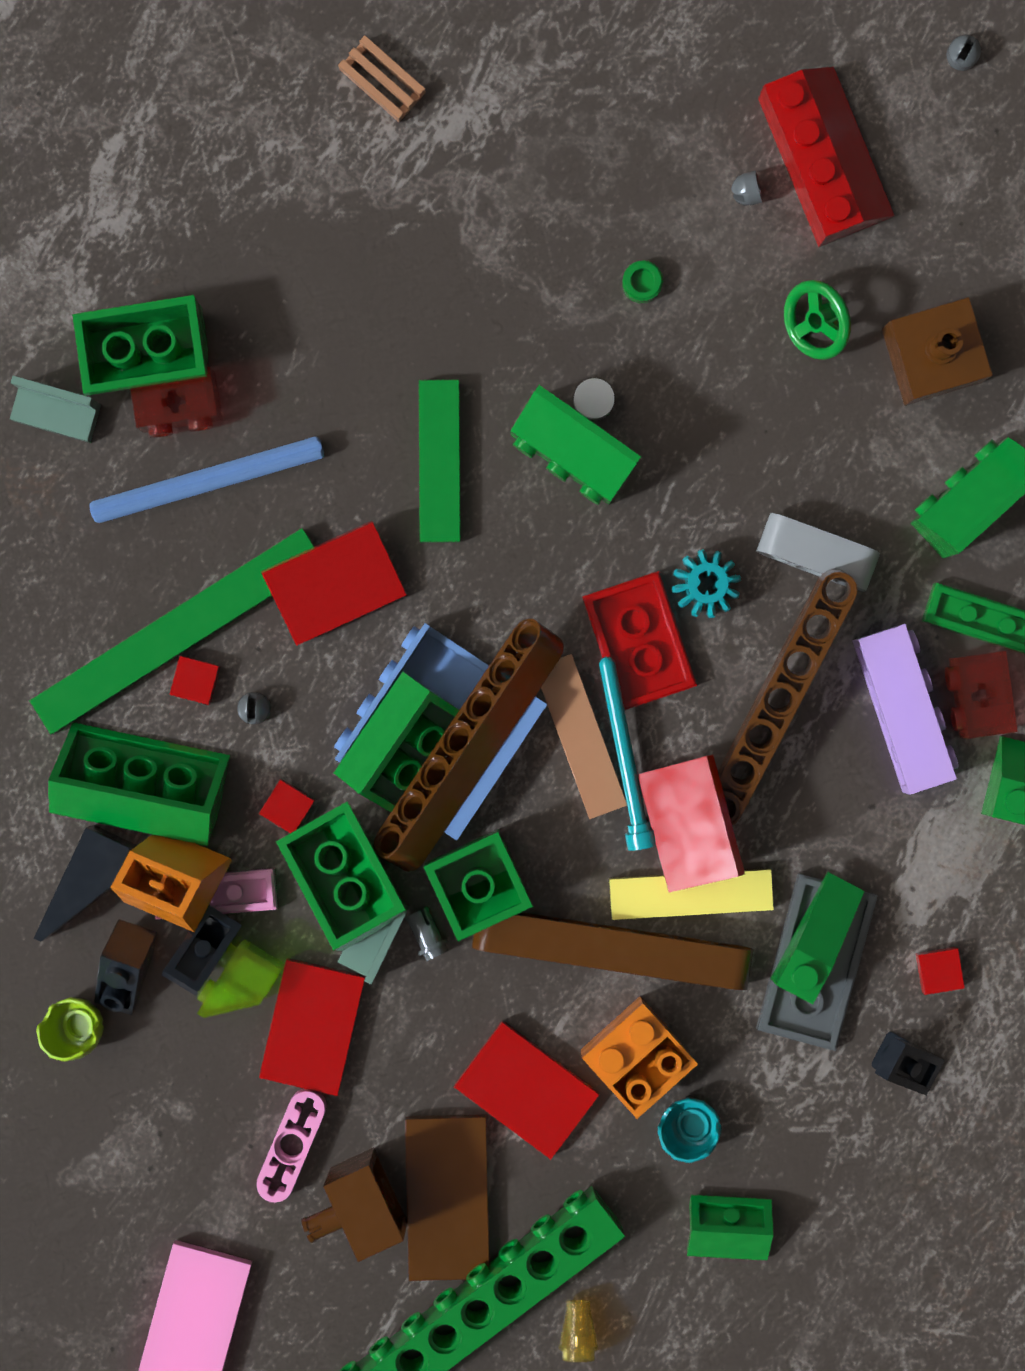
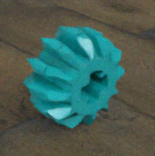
(720, 585)

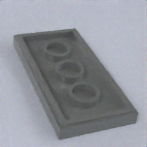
(823, 1021)

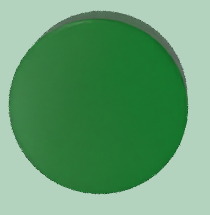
(642, 281)

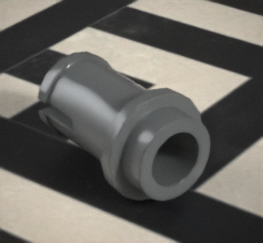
(426, 934)

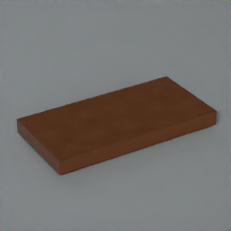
(446, 1196)

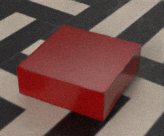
(194, 680)
(287, 806)
(940, 970)

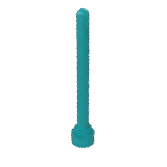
(639, 832)

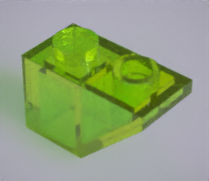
(244, 981)

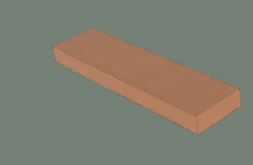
(582, 739)

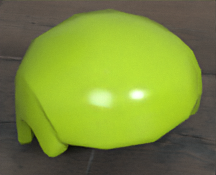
(70, 1029)

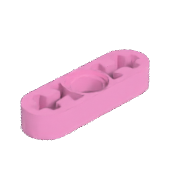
(270, 1167)

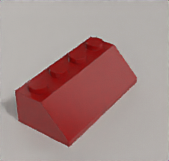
(824, 153)

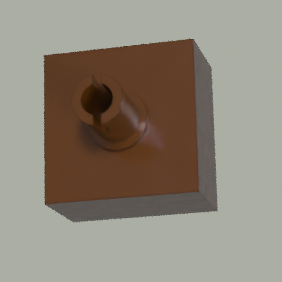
(936, 351)
(361, 1206)

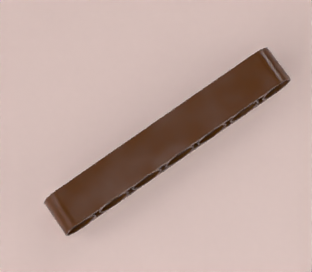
(781, 677)
(468, 745)
(619, 950)

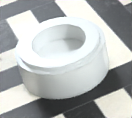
(594, 399)

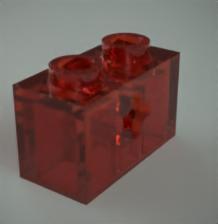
(198, 413)
(992, 714)

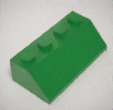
(138, 783)

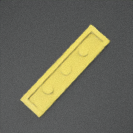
(650, 896)

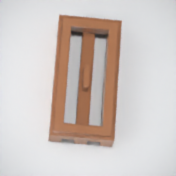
(356, 56)

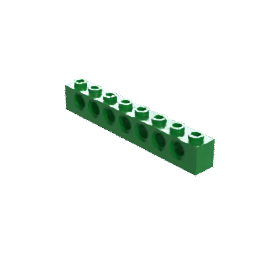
(502, 1303)

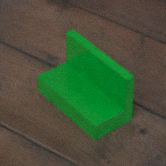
(730, 1227)

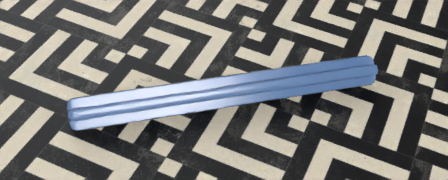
(206, 479)

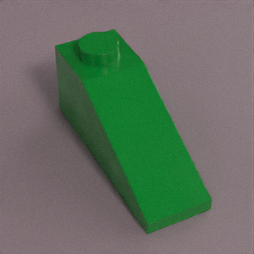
(818, 939)

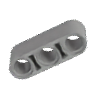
(816, 550)

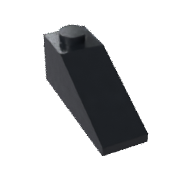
(85, 878)

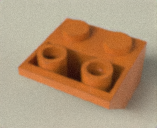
(171, 879)
(638, 1057)

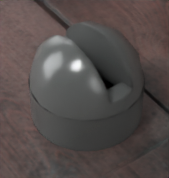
(957, 46)
(747, 189)
(262, 708)

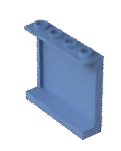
(453, 676)

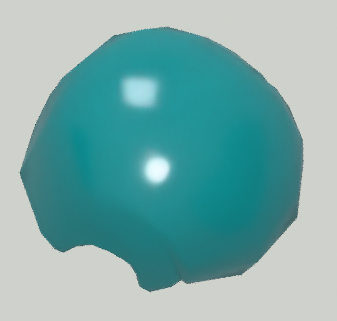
(689, 1130)

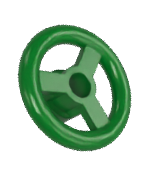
(824, 316)

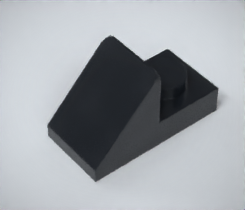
(202, 951)
(906, 1064)

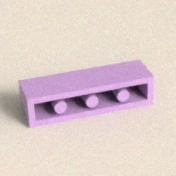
(905, 709)

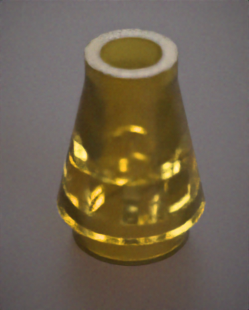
(578, 1333)

